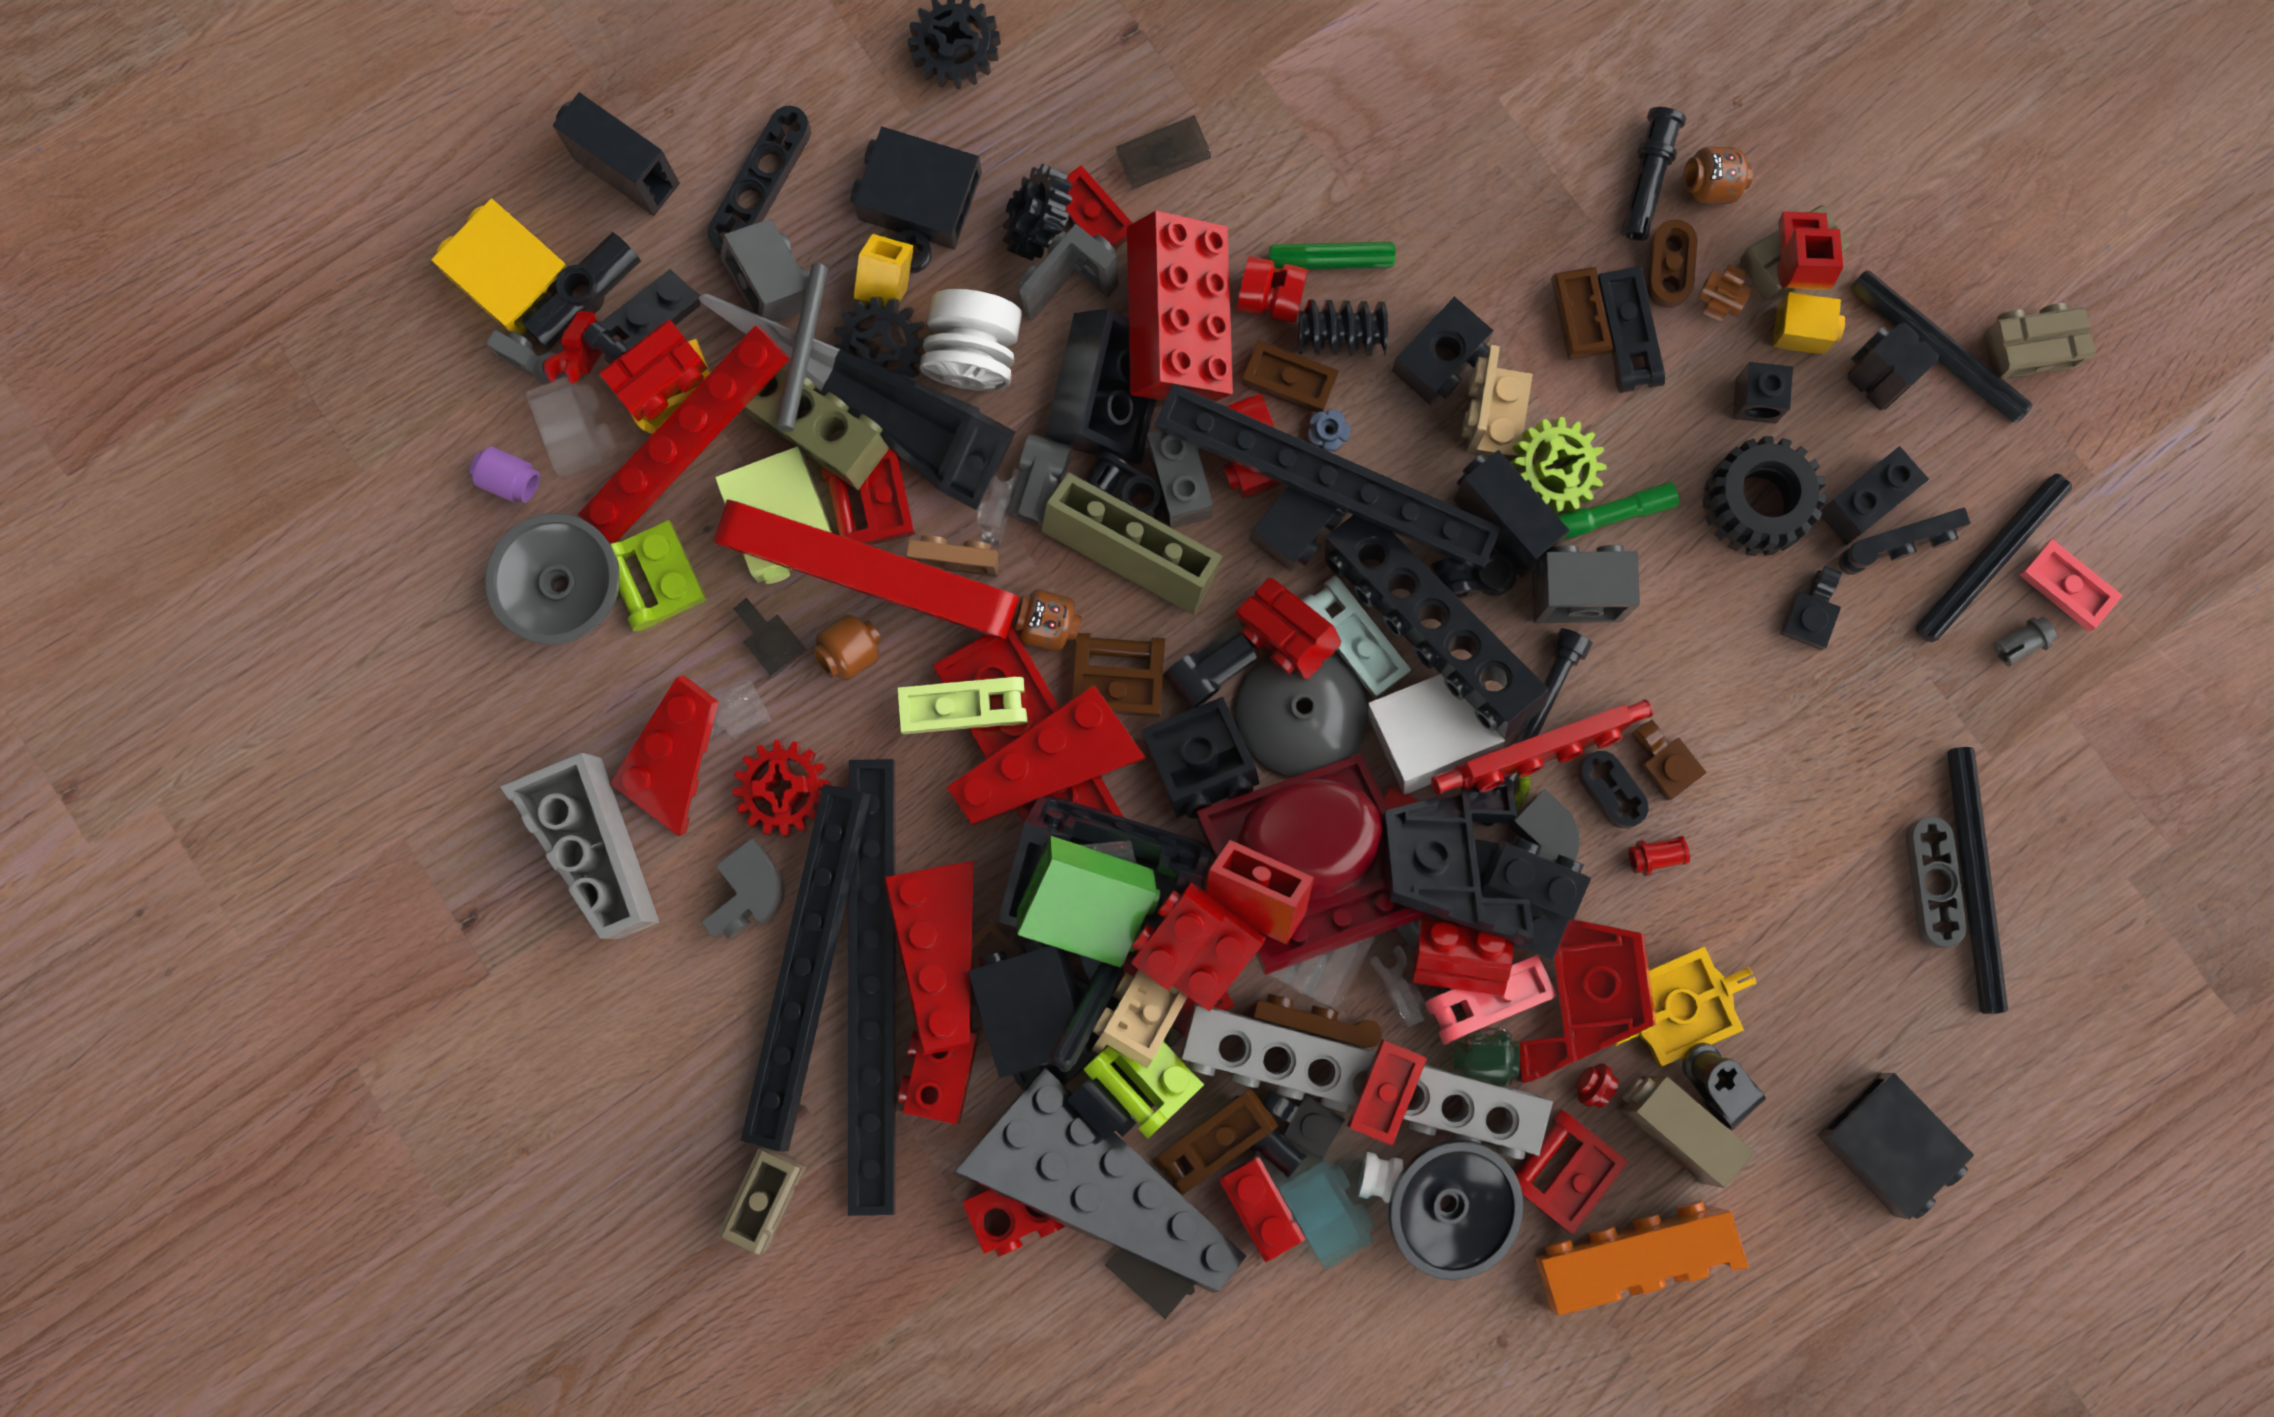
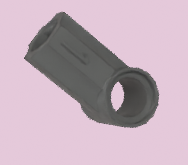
(1041, 468)

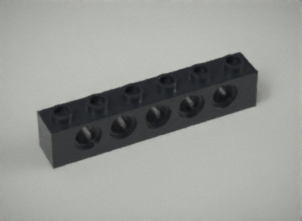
(1460, 628)

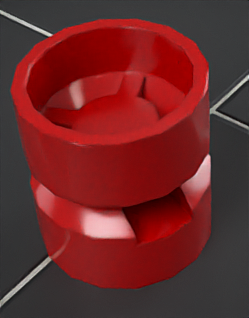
(1272, 289)

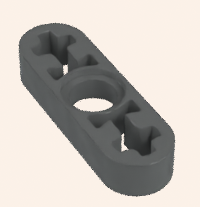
(1949, 868)

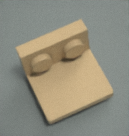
(1499, 407)

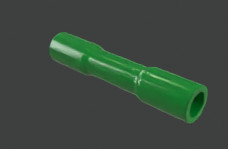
(1637, 505)

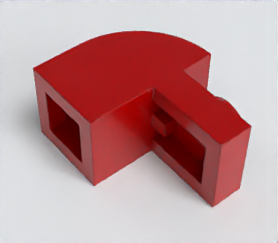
(1808, 251)

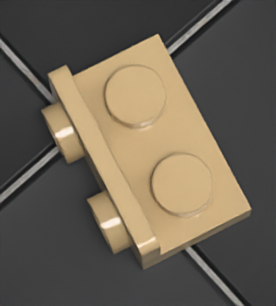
(1139, 1019)

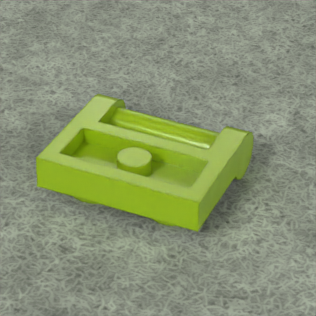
(667, 573)
(1164, 1082)

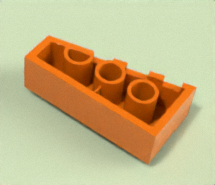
(1639, 1257)

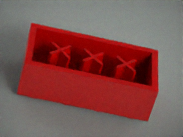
(1179, 307)

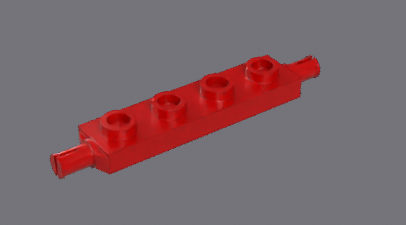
(1529, 755)

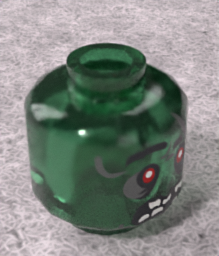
(1488, 1056)

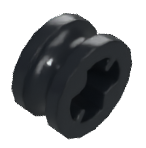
(912, 236)

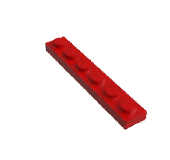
(685, 434)

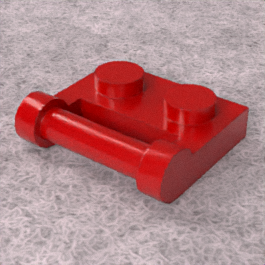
(883, 503)
(1580, 1179)

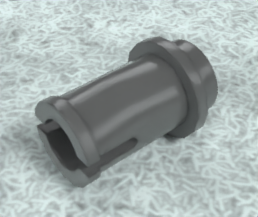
(2036, 635)

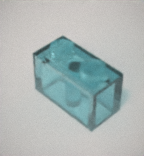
(1326, 1213)

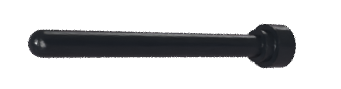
(1569, 650)

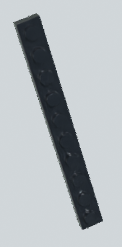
(872, 999)

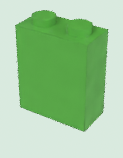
(1086, 902)

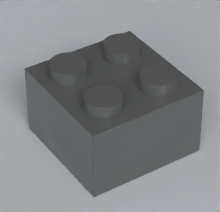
(1586, 585)

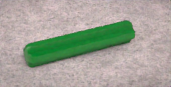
(1334, 255)

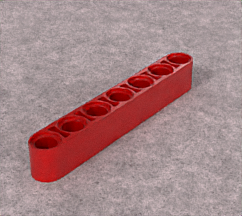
(866, 569)

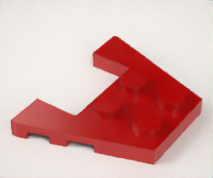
(1601, 996)

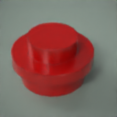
(1596, 1086)

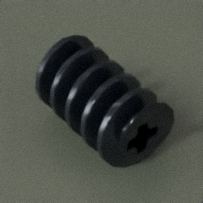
(1343, 327)

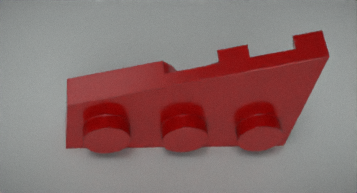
(667, 755)

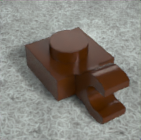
(1669, 765)

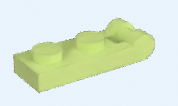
(960, 705)

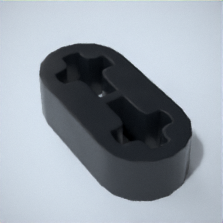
(1605, 797)

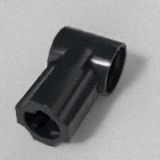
(1201, 674)

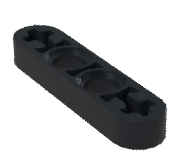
(753, 178)

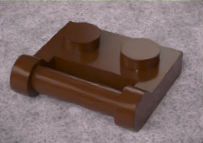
(1124, 689)

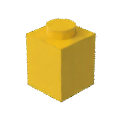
(883, 269)
(1808, 323)

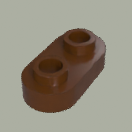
(1670, 265)

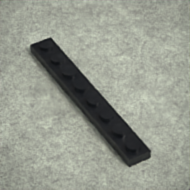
(1327, 477)
(805, 968)

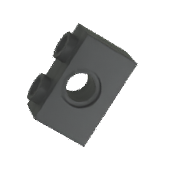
(1180, 479)

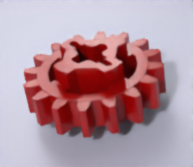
(762, 789)

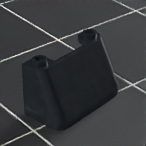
(1171, 856)

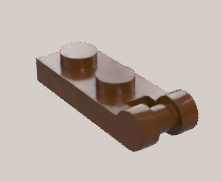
(1318, 1022)
(1216, 1141)

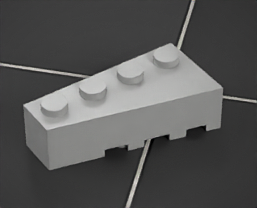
(587, 842)

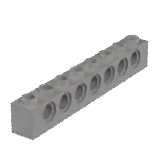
(1525, 1112)

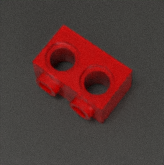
(1022, 1222)

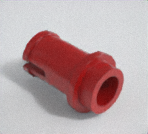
(1658, 855)

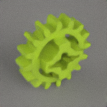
(1564, 484)

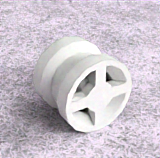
(1378, 1176)

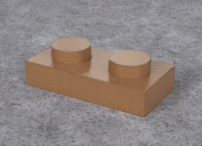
(971, 558)

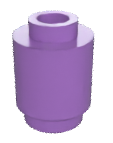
(504, 475)

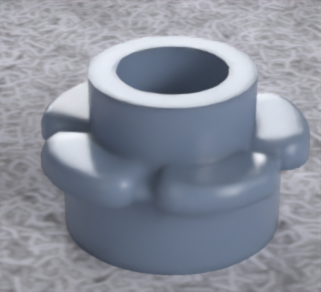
(1332, 441)

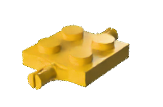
(1691, 1005)

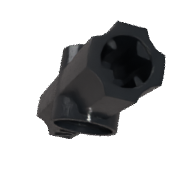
(599, 270)

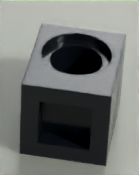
(1763, 392)

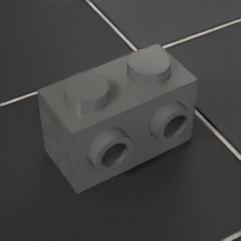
(765, 270)

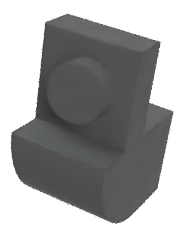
(1549, 826)
(758, 891)

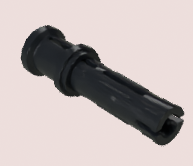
(1655, 156)

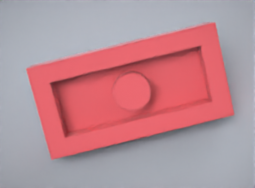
(2070, 585)

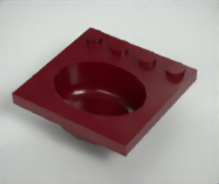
(1330, 830)

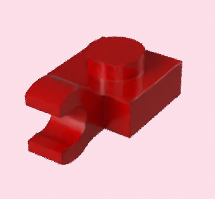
(576, 355)

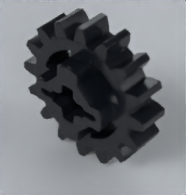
(958, 47)
(1037, 212)
(887, 328)

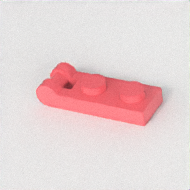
(1525, 989)

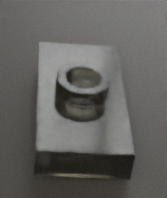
(1163, 152)

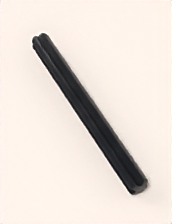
(1977, 880)

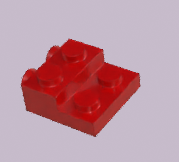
(1196, 946)

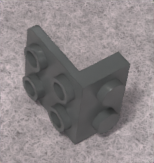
(1069, 253)

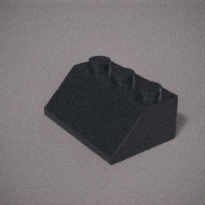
(1093, 394)

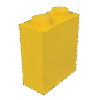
(499, 265)

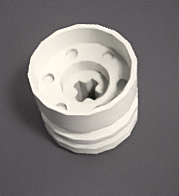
(970, 340)

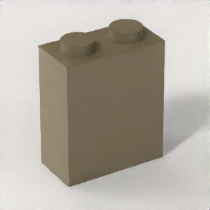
(1685, 1130)

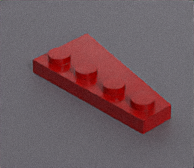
(1056, 754)
(935, 945)

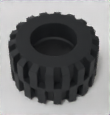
(1786, 470)

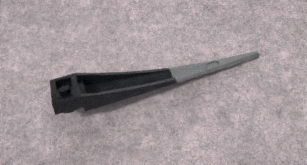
(927, 428)

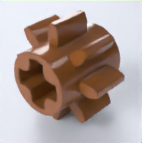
(1725, 292)

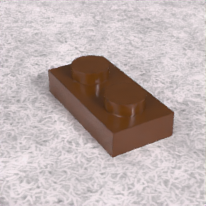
(1290, 377)

